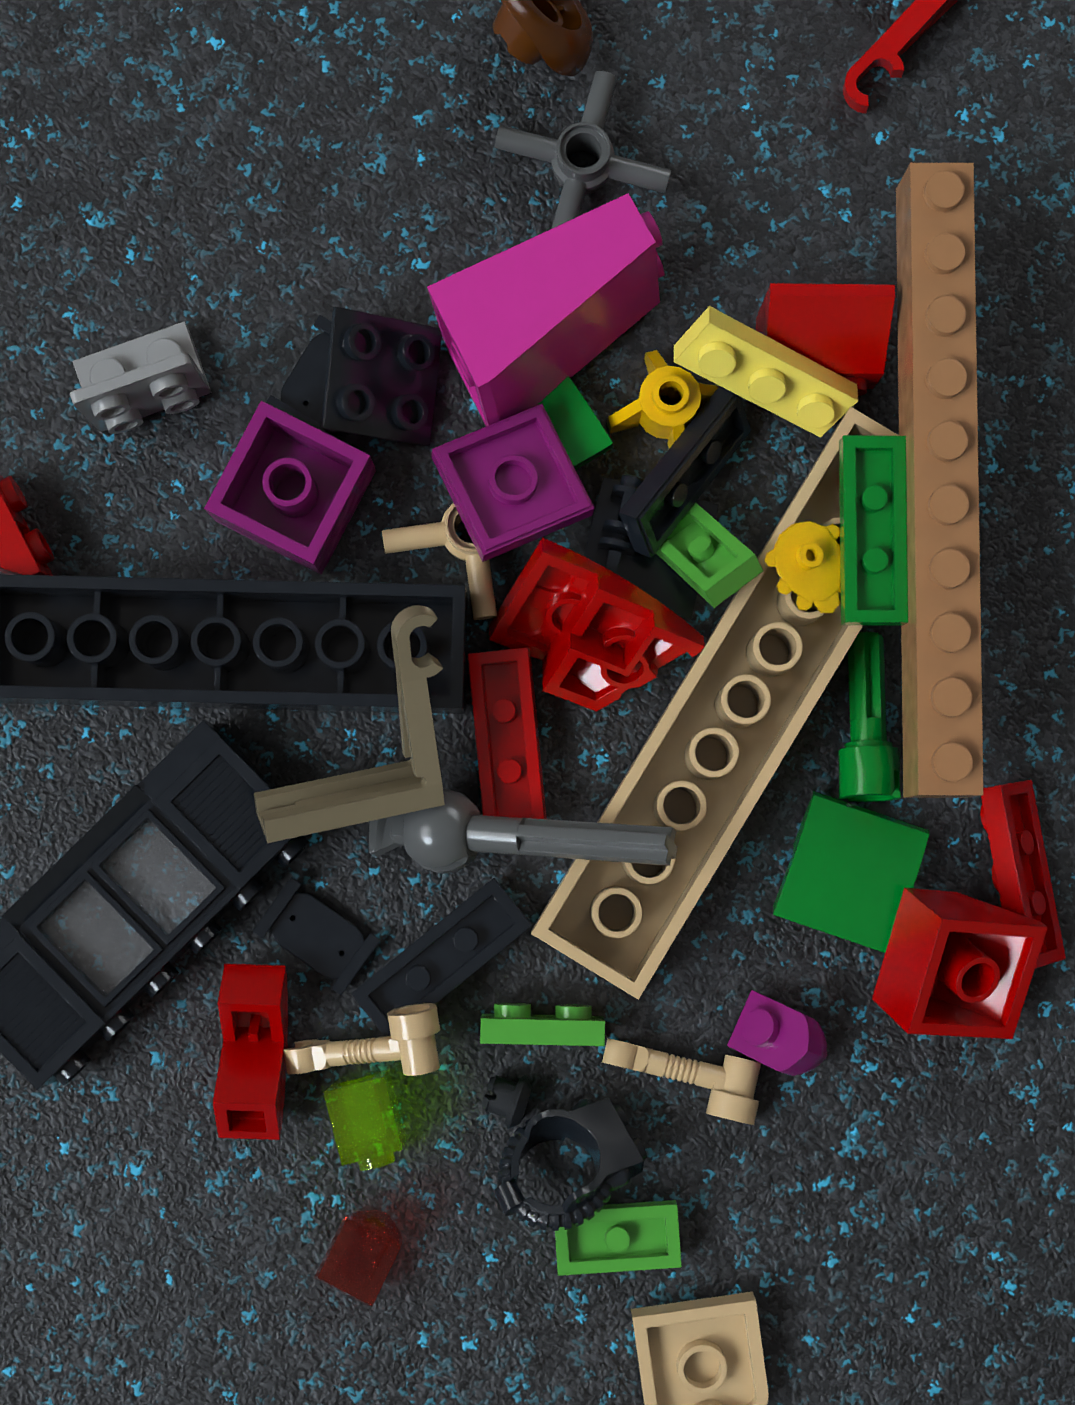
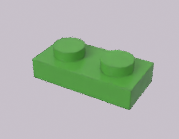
(709, 556)
(516, 1025)
(622, 1240)

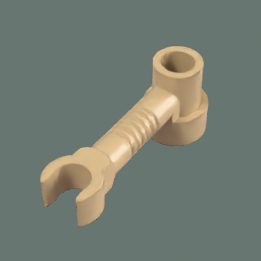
(410, 1041)
(730, 1085)

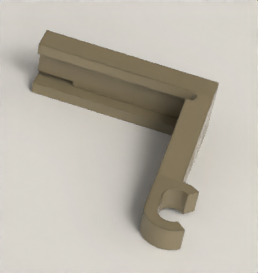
(379, 790)

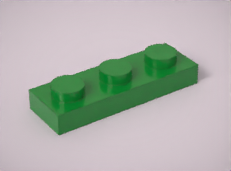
(873, 530)

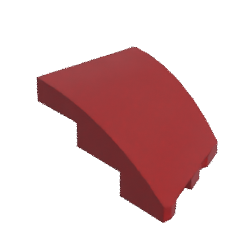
(589, 627)

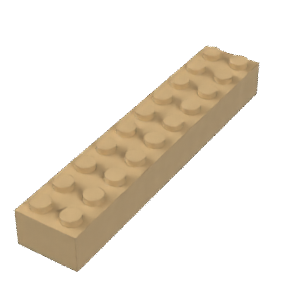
(709, 755)

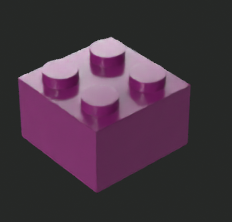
(291, 487)

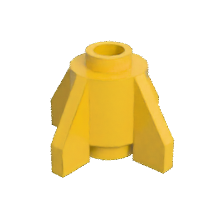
(654, 415)

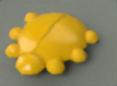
(808, 565)

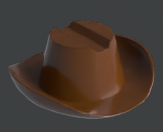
(547, 31)

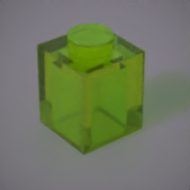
(365, 1120)

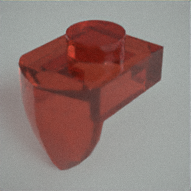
(361, 1255)

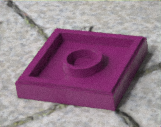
(512, 482)

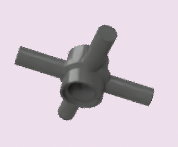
(588, 137)

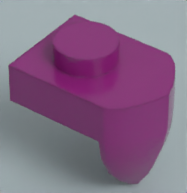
(778, 1036)

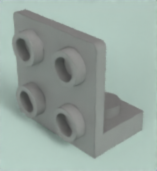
(140, 379)

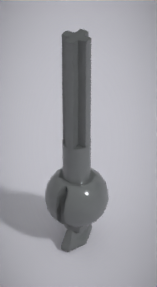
(453, 834)

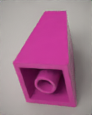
(548, 305)

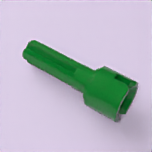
(868, 762)

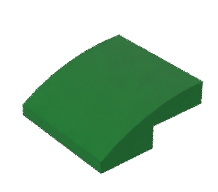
(850, 871)

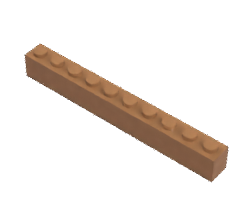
(941, 481)

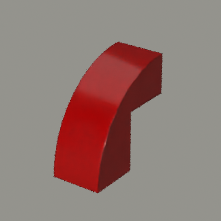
(252, 1059)

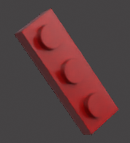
(507, 733)
(1020, 860)

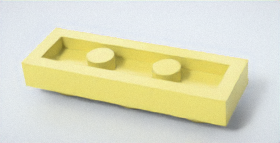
(765, 372)

